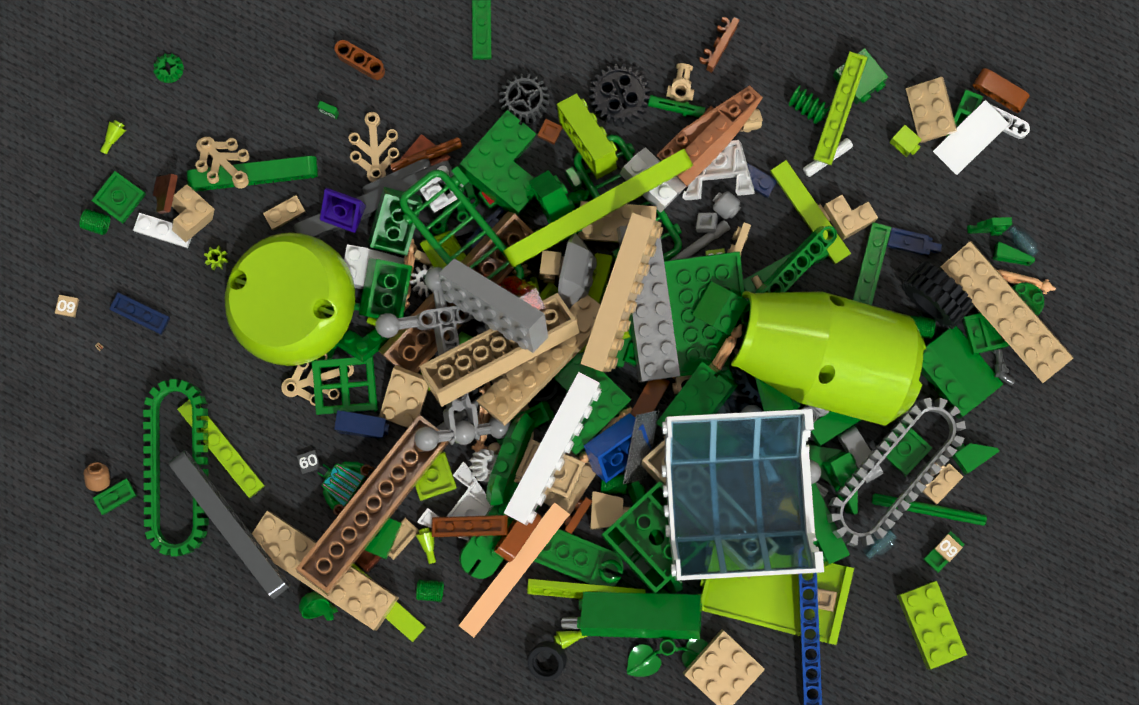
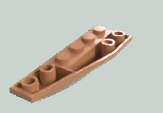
(712, 132)

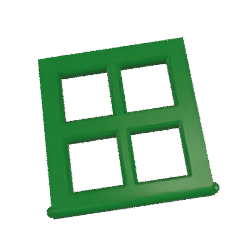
(344, 385)

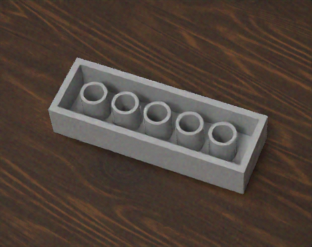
(493, 305)

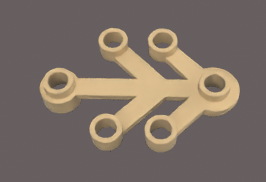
(374, 150)
(221, 159)
(309, 382)

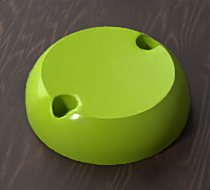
(283, 299)

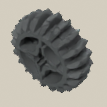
(530, 95)

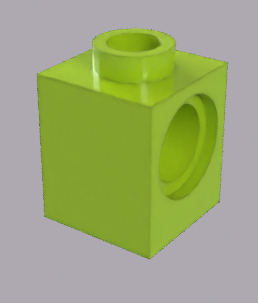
(906, 141)

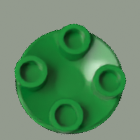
(1031, 295)

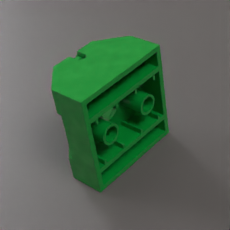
(631, 539)

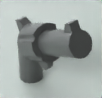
(1001, 369)

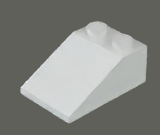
(357, 262)

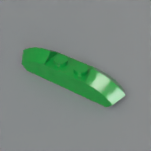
(509, 459)

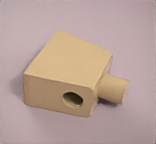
(606, 510)

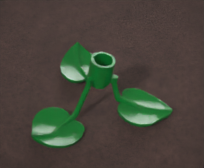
(645, 662)

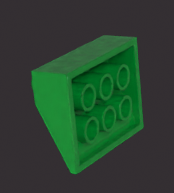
(957, 373)

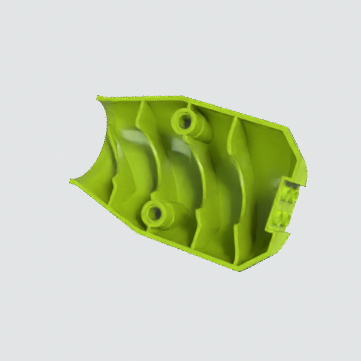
(834, 353)

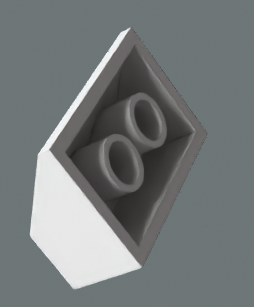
(661, 195)

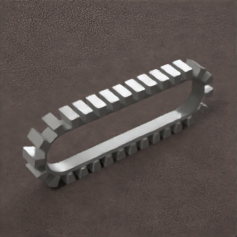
(925, 478)

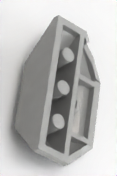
(576, 271)

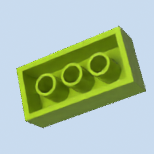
(587, 136)
(931, 625)

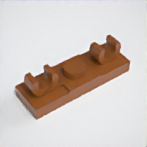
(720, 43)

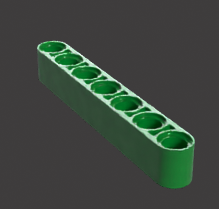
(258, 173)
(791, 266)

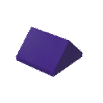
(341, 210)

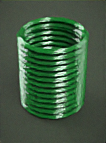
(94, 222)
(925, 326)
(614, 486)
(429, 590)

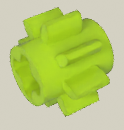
(221, 259)

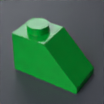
(972, 456)

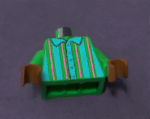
(342, 483)

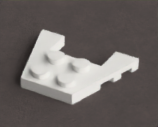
(728, 164)
(471, 503)

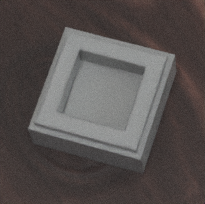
(706, 222)

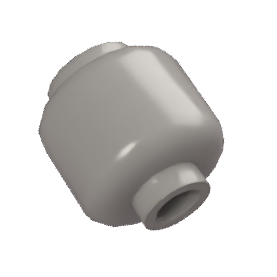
(726, 205)

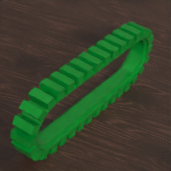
(192, 393)

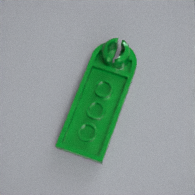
(482, 547)
(580, 559)

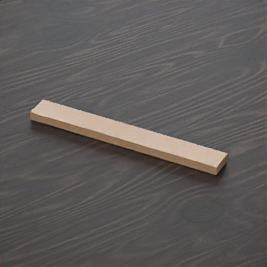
(514, 570)

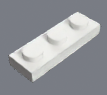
(158, 229)

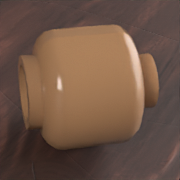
(97, 477)

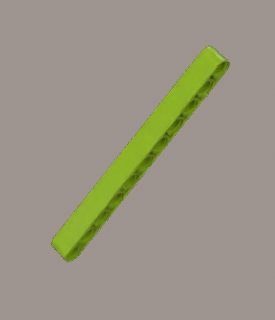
(598, 208)

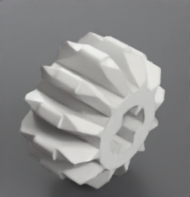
(417, 281)
(483, 464)

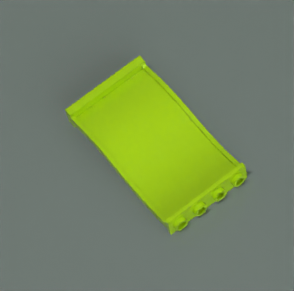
(774, 600)

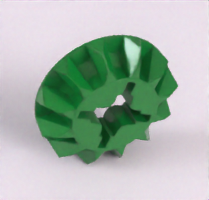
(175, 72)

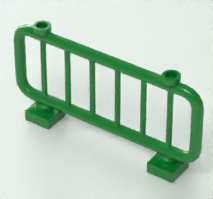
(582, 175)
(452, 183)

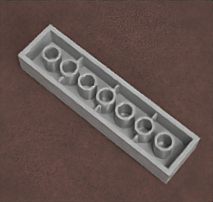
(653, 323)

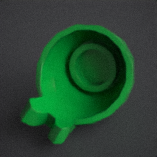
(316, 605)

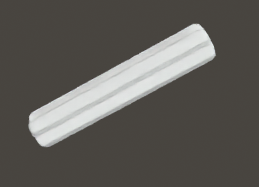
(815, 166)

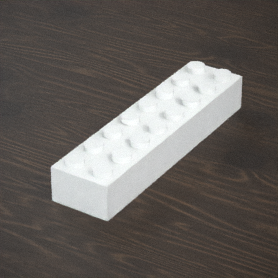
(553, 448)

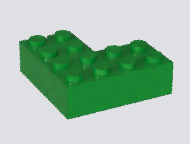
(493, 164)
(701, 394)
(606, 408)

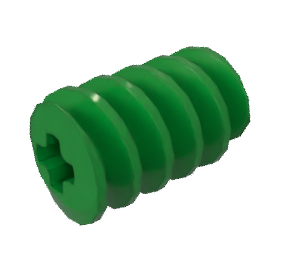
(808, 105)

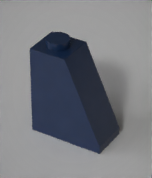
(361, 425)

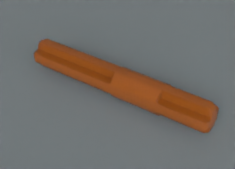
(430, 154)

